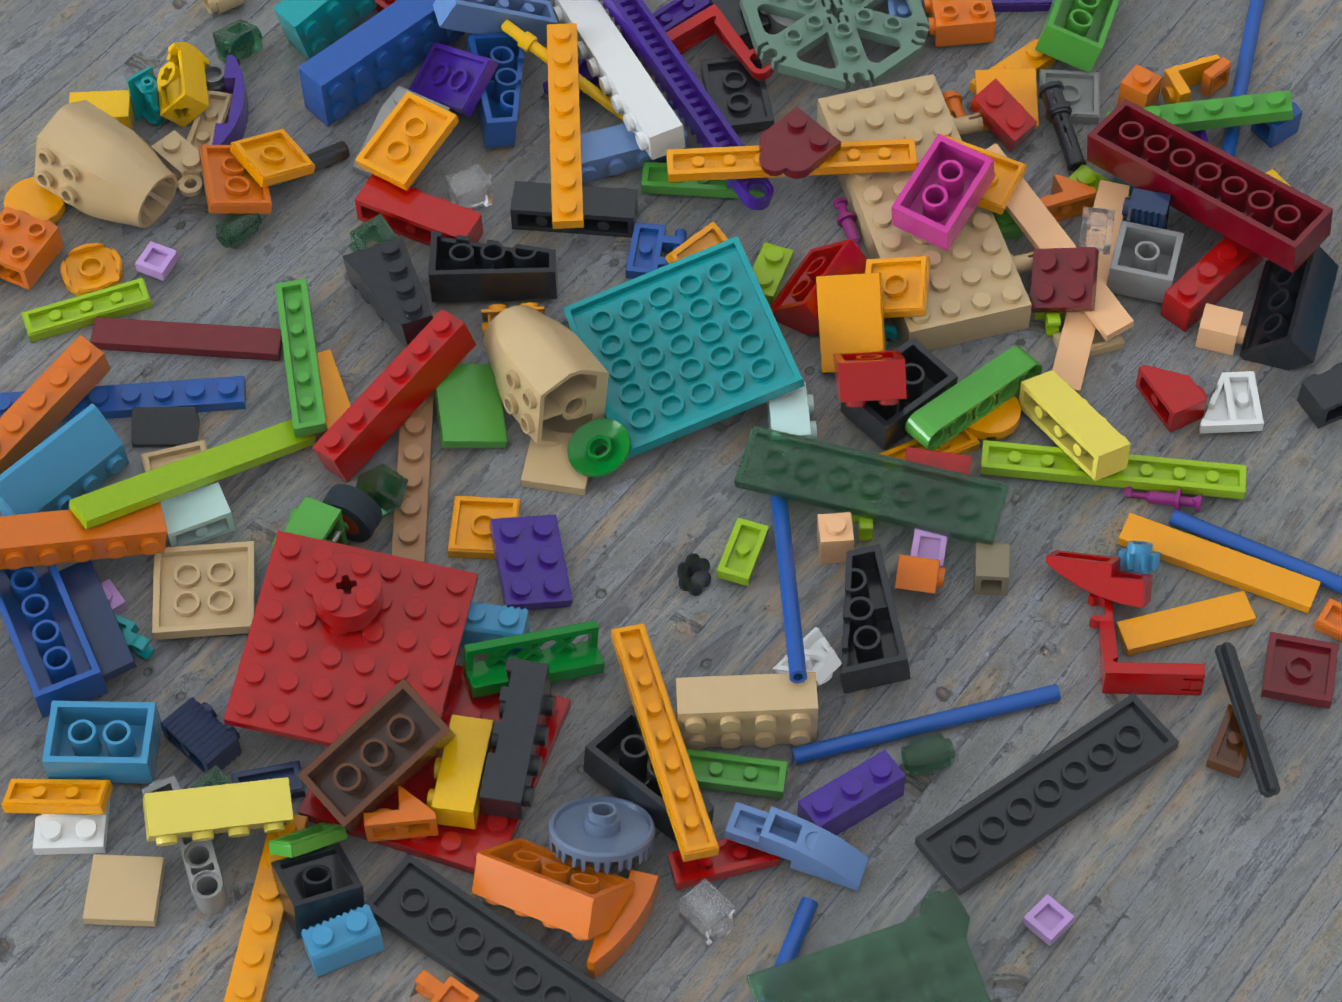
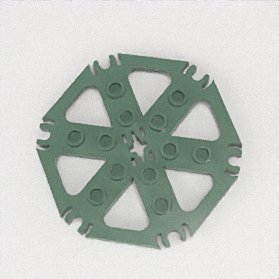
(843, 37)

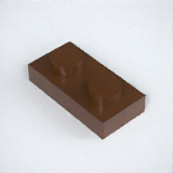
(1228, 750)

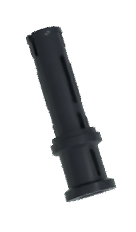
(1059, 116)

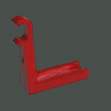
(708, 24)
(1136, 676)

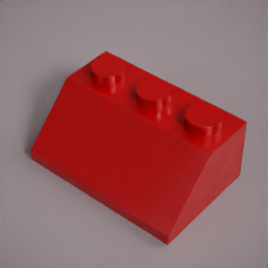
(797, 301)

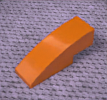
(612, 944)

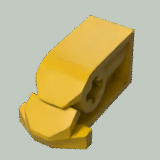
(183, 84)

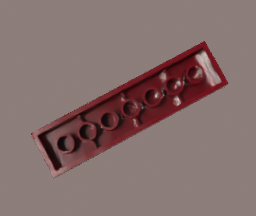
(1210, 185)

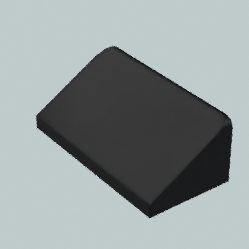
(164, 426)

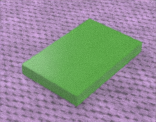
(470, 409)

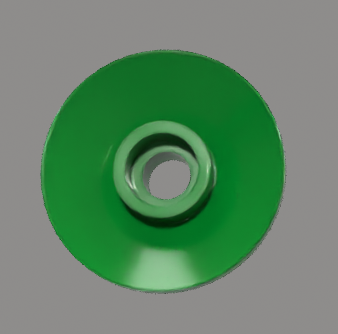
(594, 438)

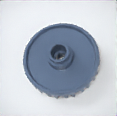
(601, 832)

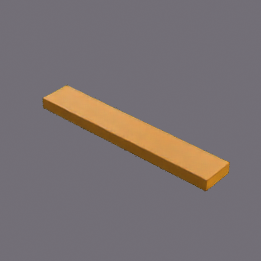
(1222, 563)

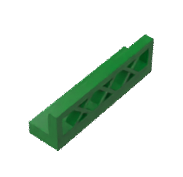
(565, 658)

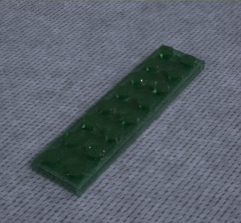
(872, 485)

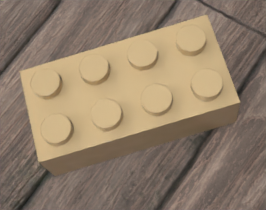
(746, 710)

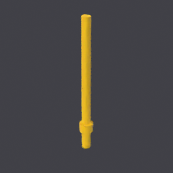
(529, 43)

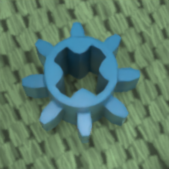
(1139, 557)

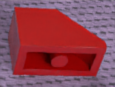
(1171, 396)

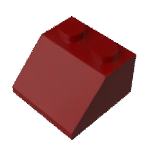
(870, 377)

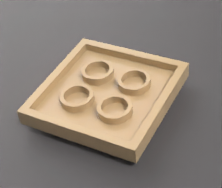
(204, 590)

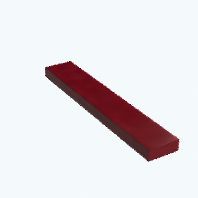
(187, 338)

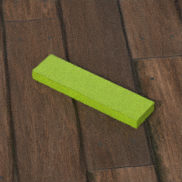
(84, 309)

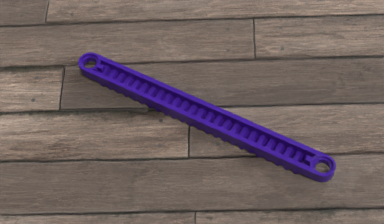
(683, 89)

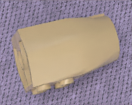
(102, 167)
(544, 373)

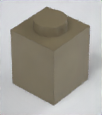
(991, 568)

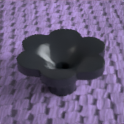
(694, 574)

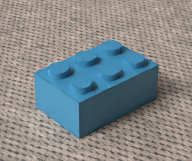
(102, 741)

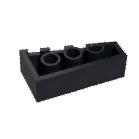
(489, 271)
(391, 286)
(871, 630)
(517, 740)
(623, 767)

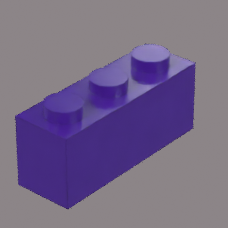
(854, 794)

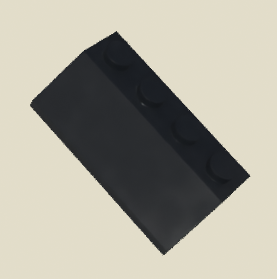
(1290, 313)

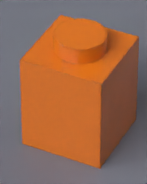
(1140, 87)
(919, 574)

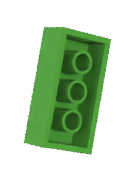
(1076, 31)

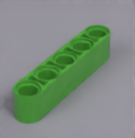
(972, 398)

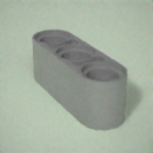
(203, 876)

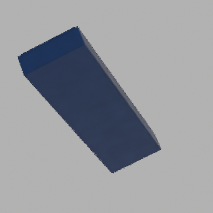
(97, 619)

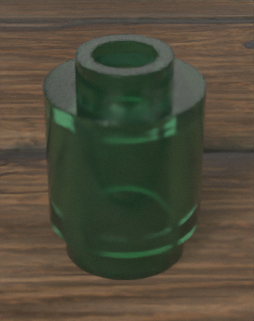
(237, 229)
(927, 754)

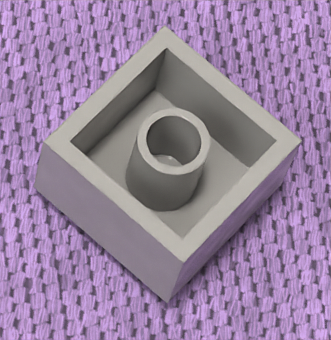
(1144, 261)

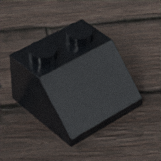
(317, 887)

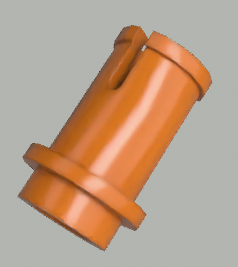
(954, 104)

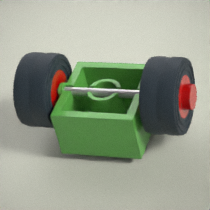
(340, 516)

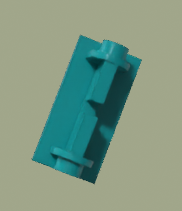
(144, 96)

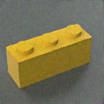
(461, 772)

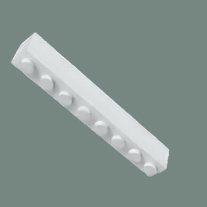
(622, 77)

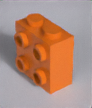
(960, 21)
(26, 247)

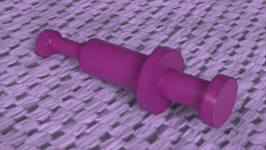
(847, 220)
(1166, 498)

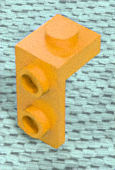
(1179, 78)

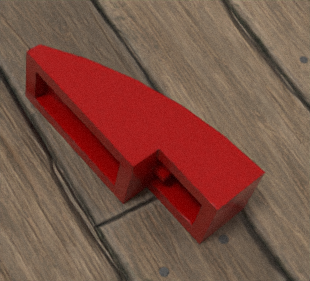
(1102, 577)

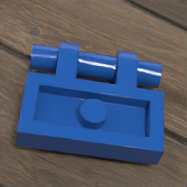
(647, 248)

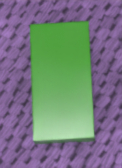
(307, 839)

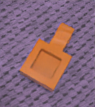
(448, 992)

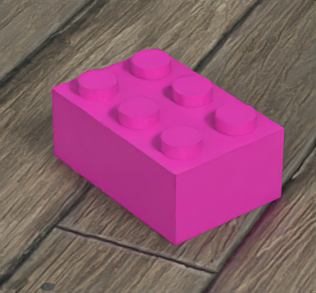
(943, 192)

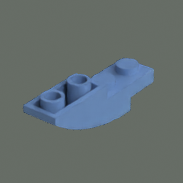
(800, 841)

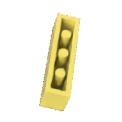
(1074, 425)
(216, 810)

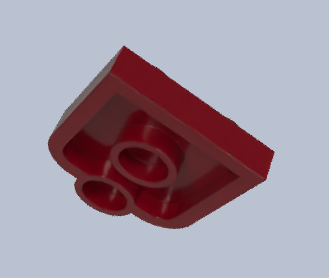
(795, 146)

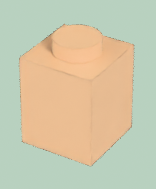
(1220, 329)
(834, 537)

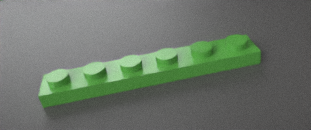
(1227, 111)
(301, 358)

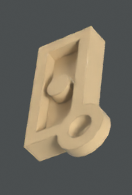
(181, 159)

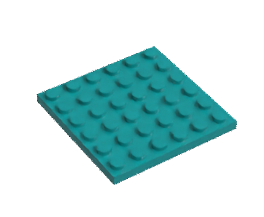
(686, 345)

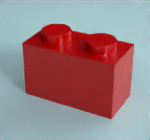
(1003, 115)

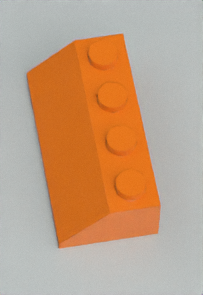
(544, 888)

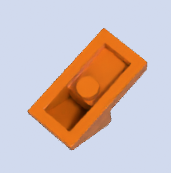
(1068, 198)
(410, 821)

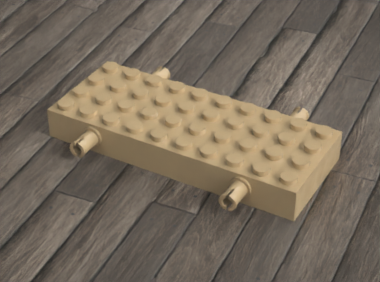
(975, 283)

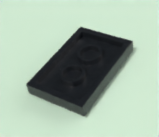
(737, 93)

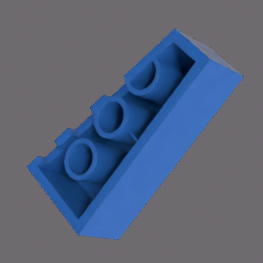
(500, 100)

